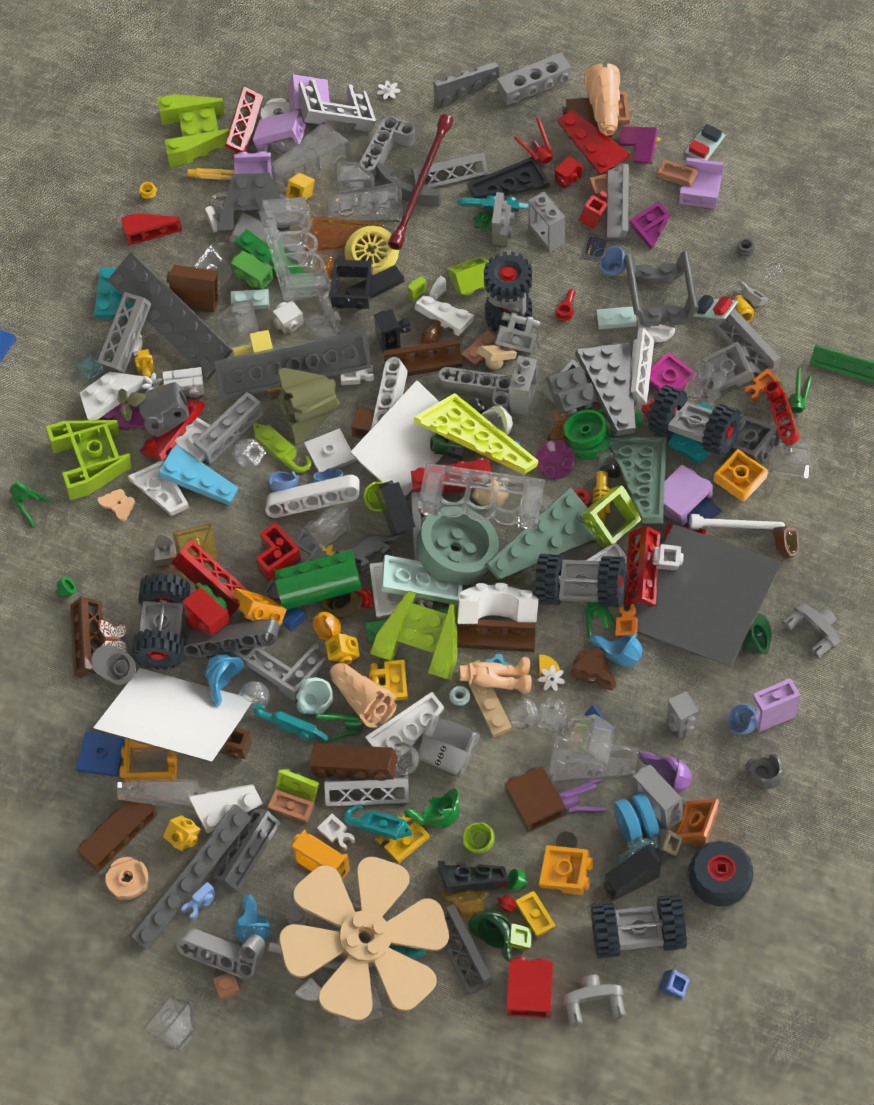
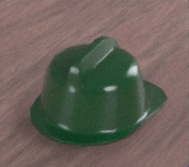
(758, 637)

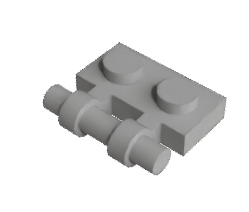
(516, 338)

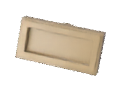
(495, 355)

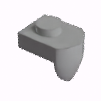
(164, 550)

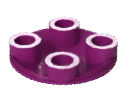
(555, 459)

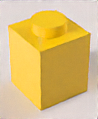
(300, 186)

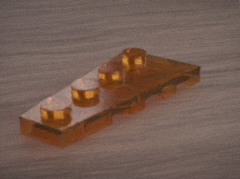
(335, 232)

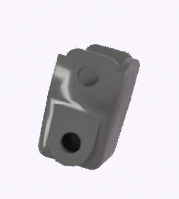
(164, 406)

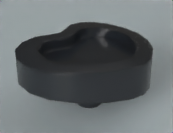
(612, 470)

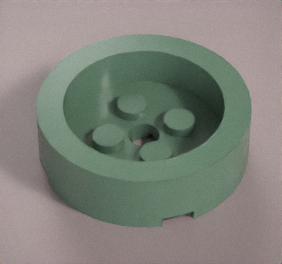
(476, 545)

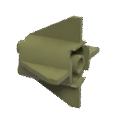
(306, 400)

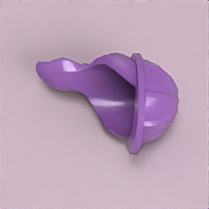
(671, 770)

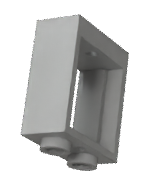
(547, 219)
(523, 386)
(662, 797)

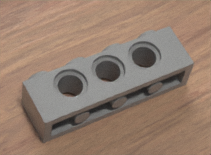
(534, 78)

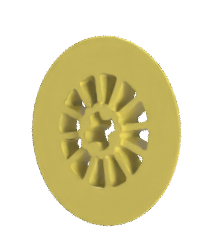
(390, 256)

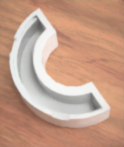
(497, 601)

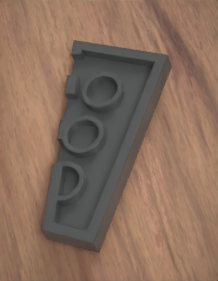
(460, 86)

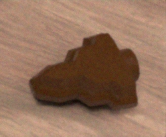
(593, 669)

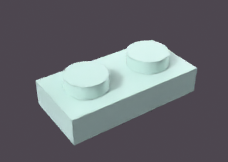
(259, 298)
(616, 318)

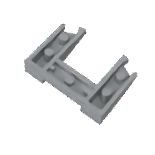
(314, 110)
(286, 678)

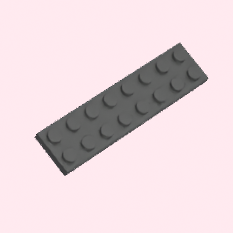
(171, 315)
(321, 356)

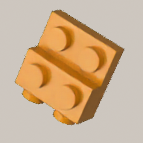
(258, 606)
(566, 869)

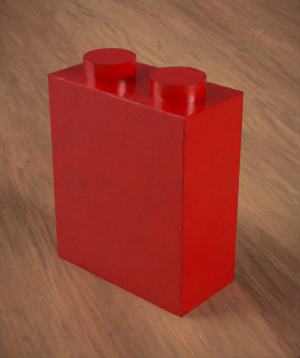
(530, 988)

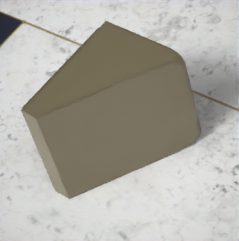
(669, 841)

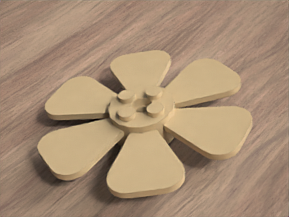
(349, 988)

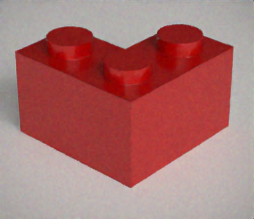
(279, 552)
(204, 612)

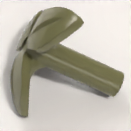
(134, 400)

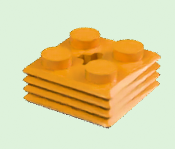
(736, 465)

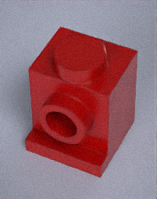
(568, 172)

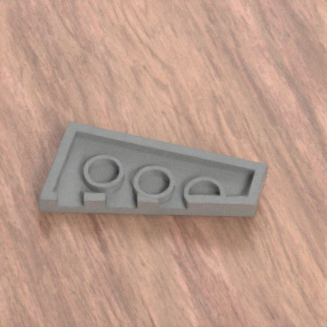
(256, 227)

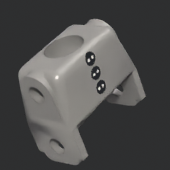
(447, 745)

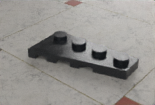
(510, 180)

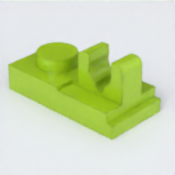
(297, 785)

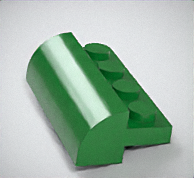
(318, 580)

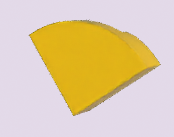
(546, 662)

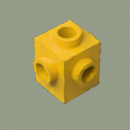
(342, 648)
(181, 833)

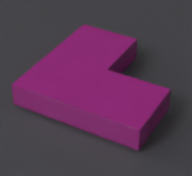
(644, 139)

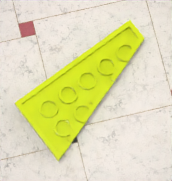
(467, 427)

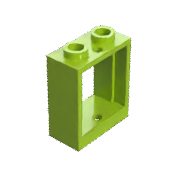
(624, 505)

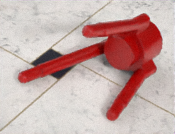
(541, 153)

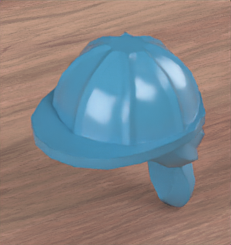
(623, 651)
(219, 672)
(251, 921)

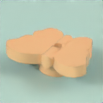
(118, 503)

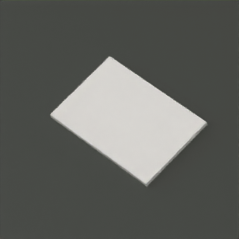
(397, 443)

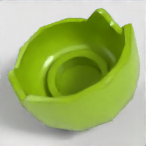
(370, 498)
(478, 838)

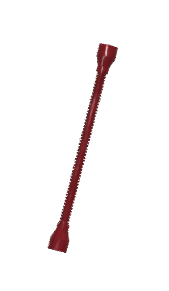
(398, 237)

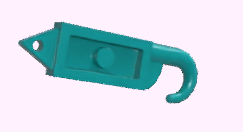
(378, 823)

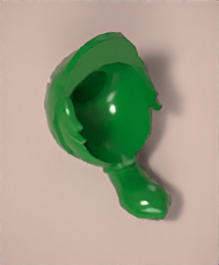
(440, 813)

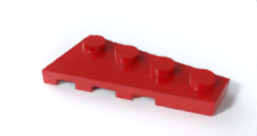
(595, 146)
(157, 446)

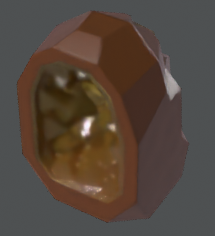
(786, 541)

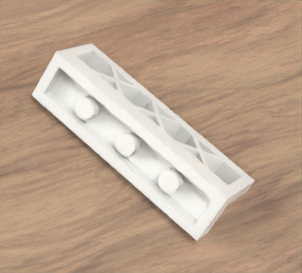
(641, 366)

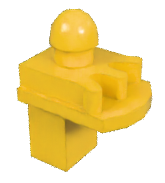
(144, 363)

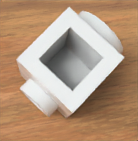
(287, 317)
(667, 557)

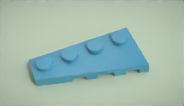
(194, 475)

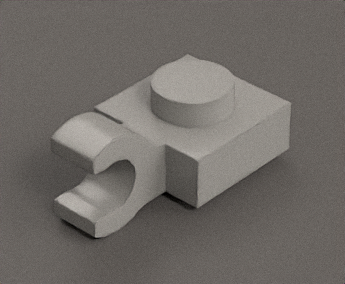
(754, 297)

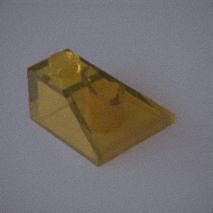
(201, 535)

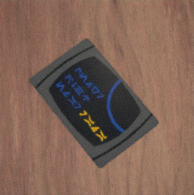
(594, 246)

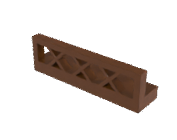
(427, 361)
(83, 634)
(497, 638)

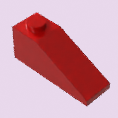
(144, 227)

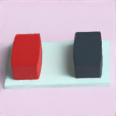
(705, 143)
(715, 308)

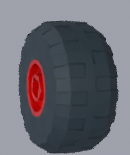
(720, 873)

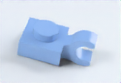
(201, 898)

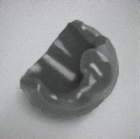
(765, 772)

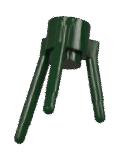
(439, 444)

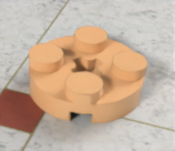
(123, 889)

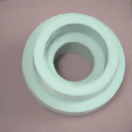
(459, 690)

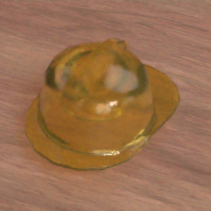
(467, 902)

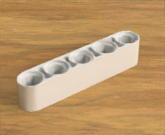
(386, 393)
(312, 496)

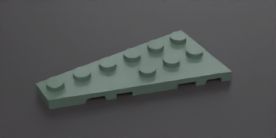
(643, 470)
(558, 531)

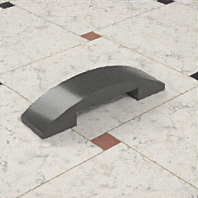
(427, 196)

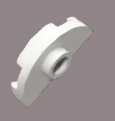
(659, 333)

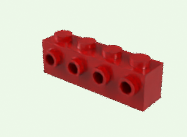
(478, 464)

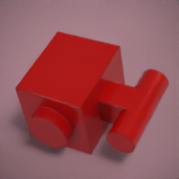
(594, 210)

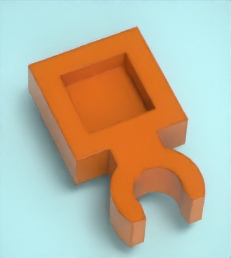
(760, 382)
(627, 624)

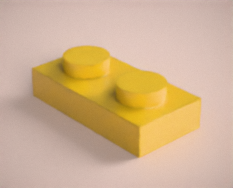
(535, 914)

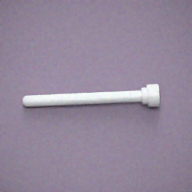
(697, 521)

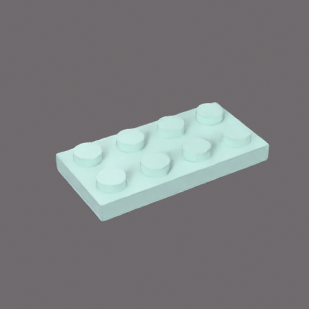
(403, 574)

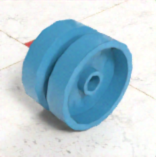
(636, 817)

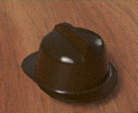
(342, 605)

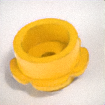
(147, 190)

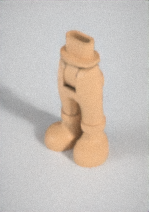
(498, 675)

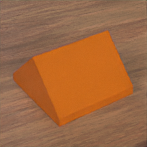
(698, 821)

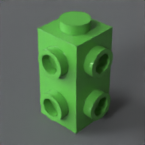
(251, 270)

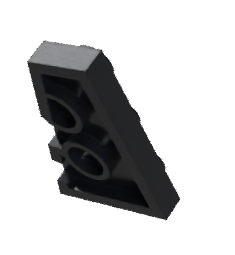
(464, 878)

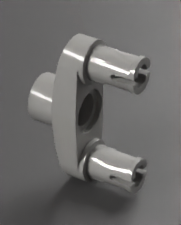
(820, 621)
(591, 991)

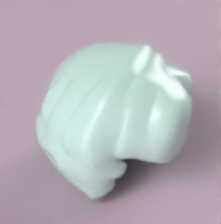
(314, 696)

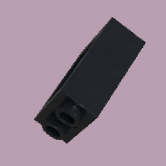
(351, 268)

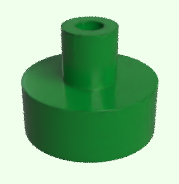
(65, 587)
(517, 880)

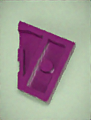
(650, 223)
(135, 421)

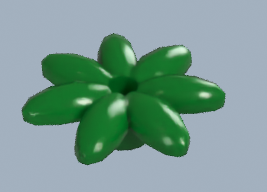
(483, 221)

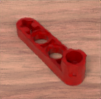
(774, 390)

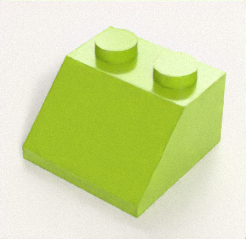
(468, 275)

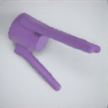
(570, 797)

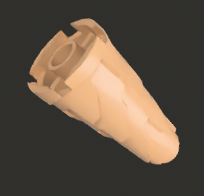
(603, 92)
(365, 697)

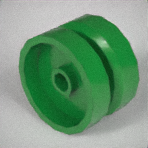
(587, 434)

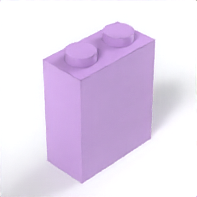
(293, 91)

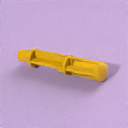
(207, 173)

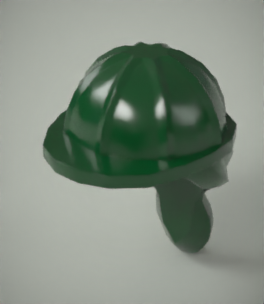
(493, 929)

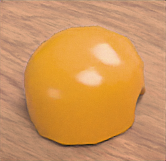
(326, 625)

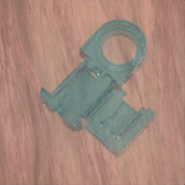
(636, 845)

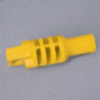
(600, 489)

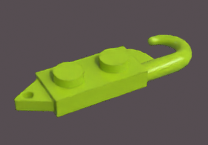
(279, 447)

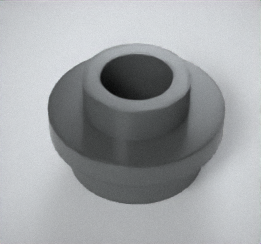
(745, 243)

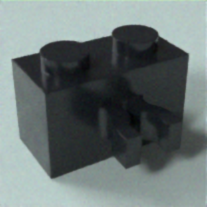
(389, 330)

